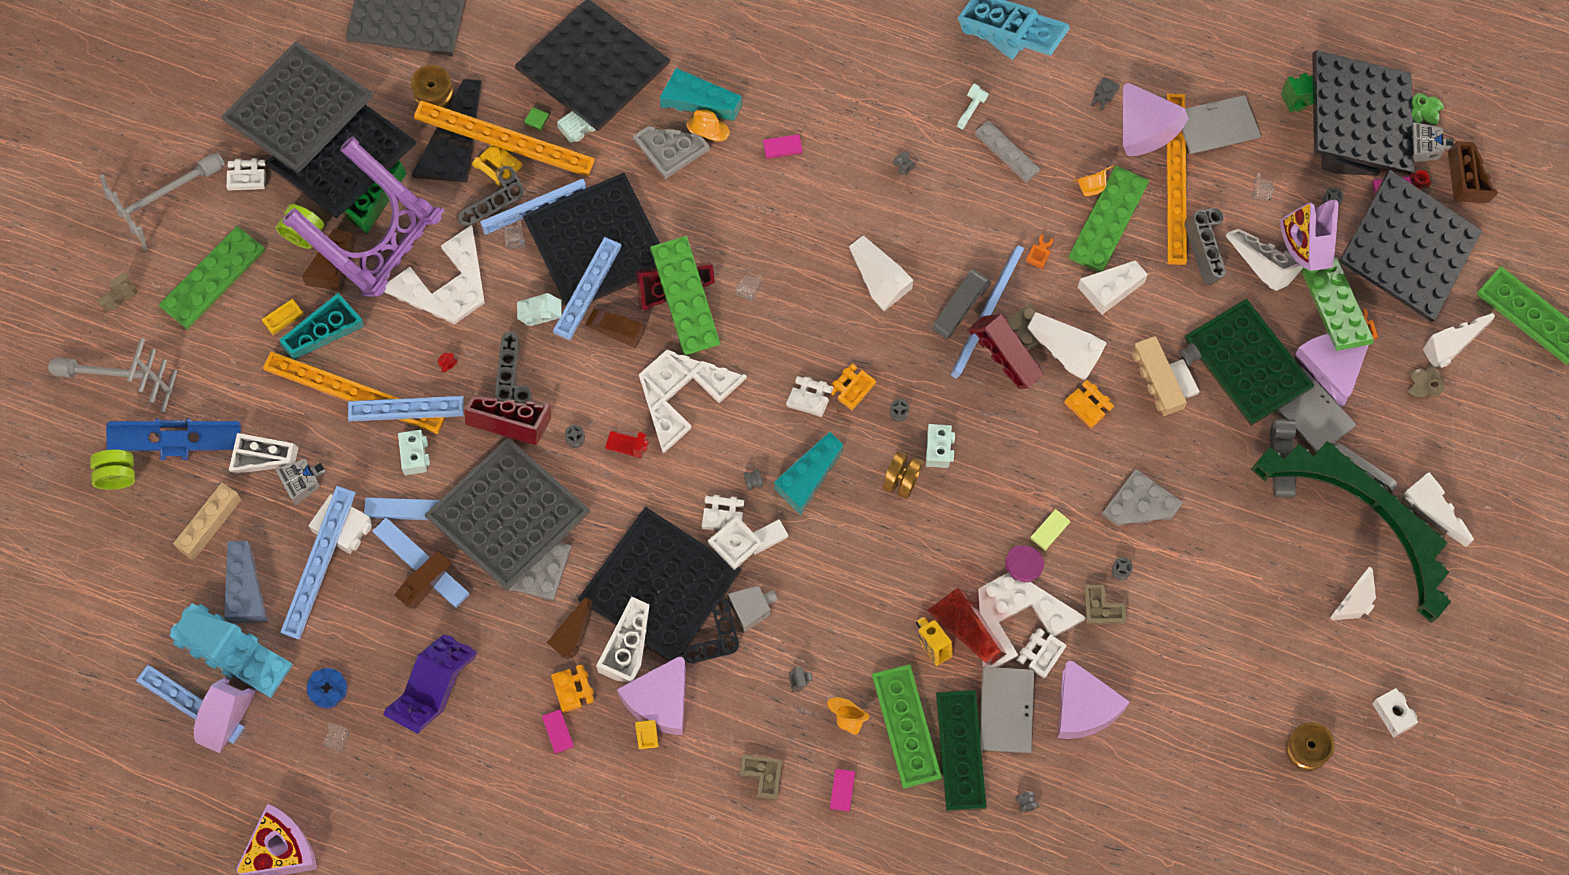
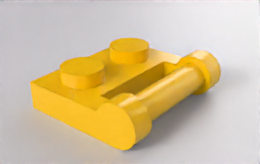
(497, 157)

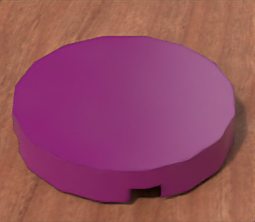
(1024, 563)

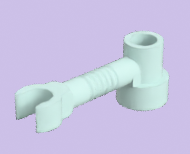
(977, 95)

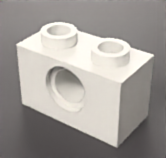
(1395, 724)

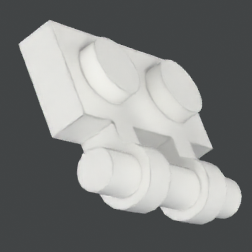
(246, 179)
(806, 401)
(716, 519)
(1046, 657)

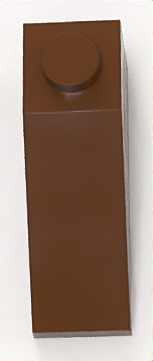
(616, 327)
(423, 580)
(571, 632)

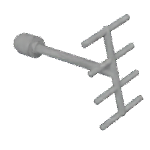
(205, 166)
(69, 368)

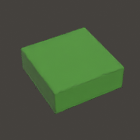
(536, 119)

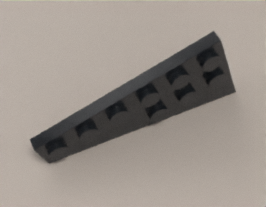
(448, 152)

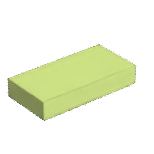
(1050, 530)

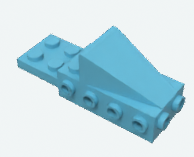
(1012, 26)
(229, 649)

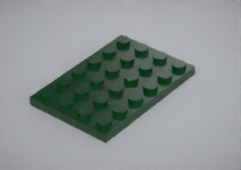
(1249, 362)

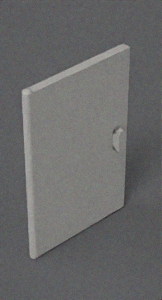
(1222, 125)
(1318, 417)
(1005, 710)

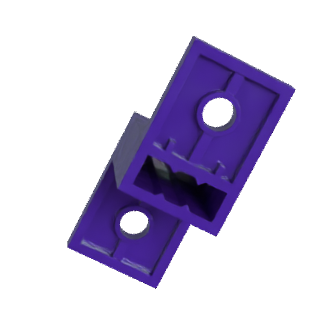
(430, 683)

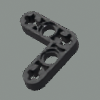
(719, 643)

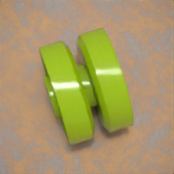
(290, 234)
(112, 469)

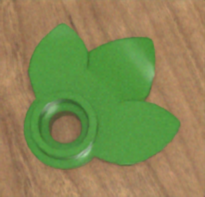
(1427, 111)

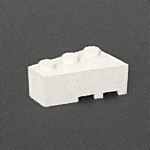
(1112, 285)
(260, 454)

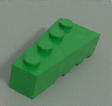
(1298, 92)
(371, 204)

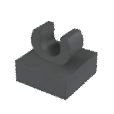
(799, 679)

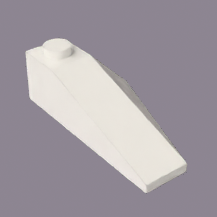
(1269, 264)
(882, 275)
(1450, 342)
(1070, 345)
(1427, 501)
(1358, 600)
(625, 648)

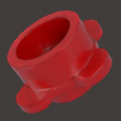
(1423, 175)
(446, 361)

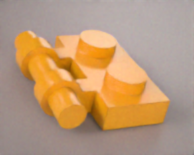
(856, 390)
(1085, 408)
(566, 690)

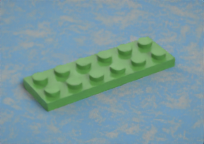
(1108, 219)
(212, 277)
(685, 295)
(1338, 307)
(1528, 312)
(906, 726)

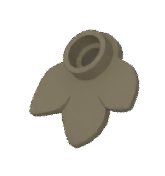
(1424, 380)

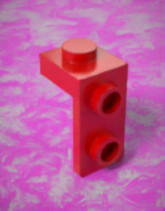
(627, 444)

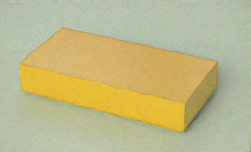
(282, 317)
(646, 734)

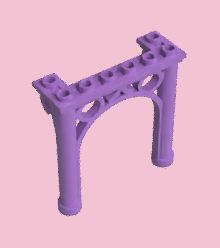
(372, 281)

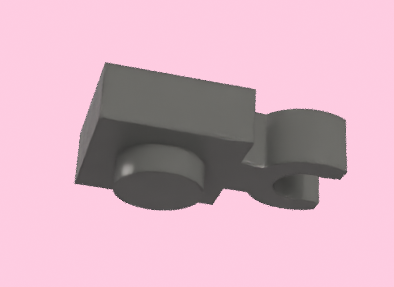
(1105, 92)

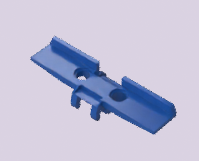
(134, 436)

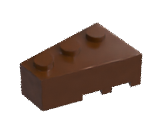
(1468, 175)
(322, 272)

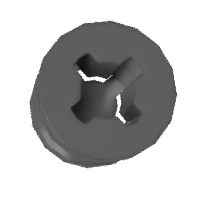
(904, 163)
(1332, 194)
(1189, 354)
(899, 405)
(573, 432)
(753, 479)
(1122, 564)
(1027, 801)

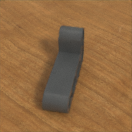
(488, 200)
(1204, 244)
(961, 302)
(510, 369)
(1281, 440)

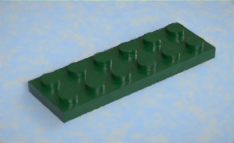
(961, 751)

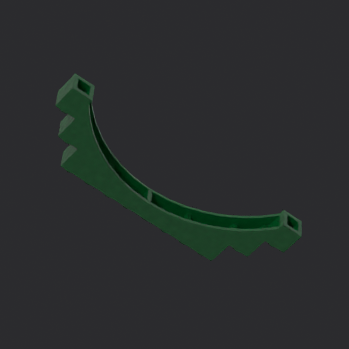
(1415, 535)

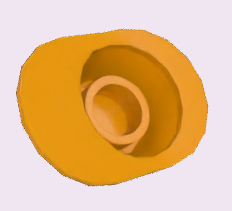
(707, 125)
(1093, 184)
(848, 715)

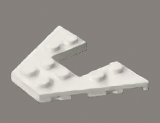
(455, 298)
(667, 376)
(1008, 597)

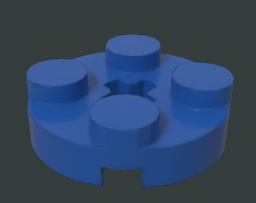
(334, 696)

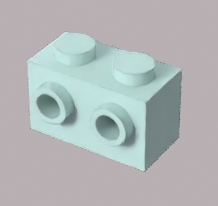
(539, 309)
(939, 445)
(412, 452)

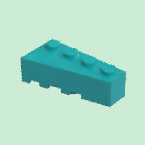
(693, 93)
(322, 327)
(808, 473)

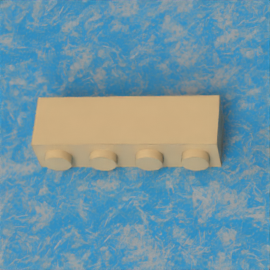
(1159, 376)
(207, 521)

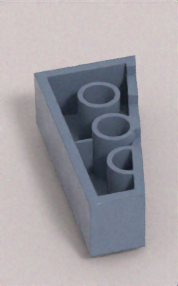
(243, 591)

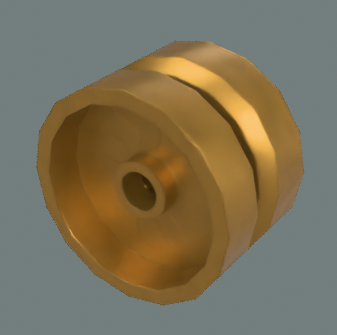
(432, 85)
(900, 474)
(1298, 746)

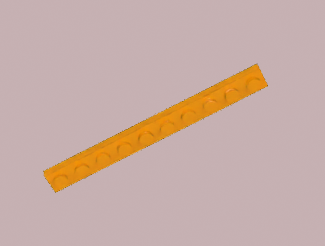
(504, 138)
(1176, 193)
(337, 386)

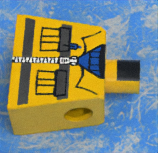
(934, 641)

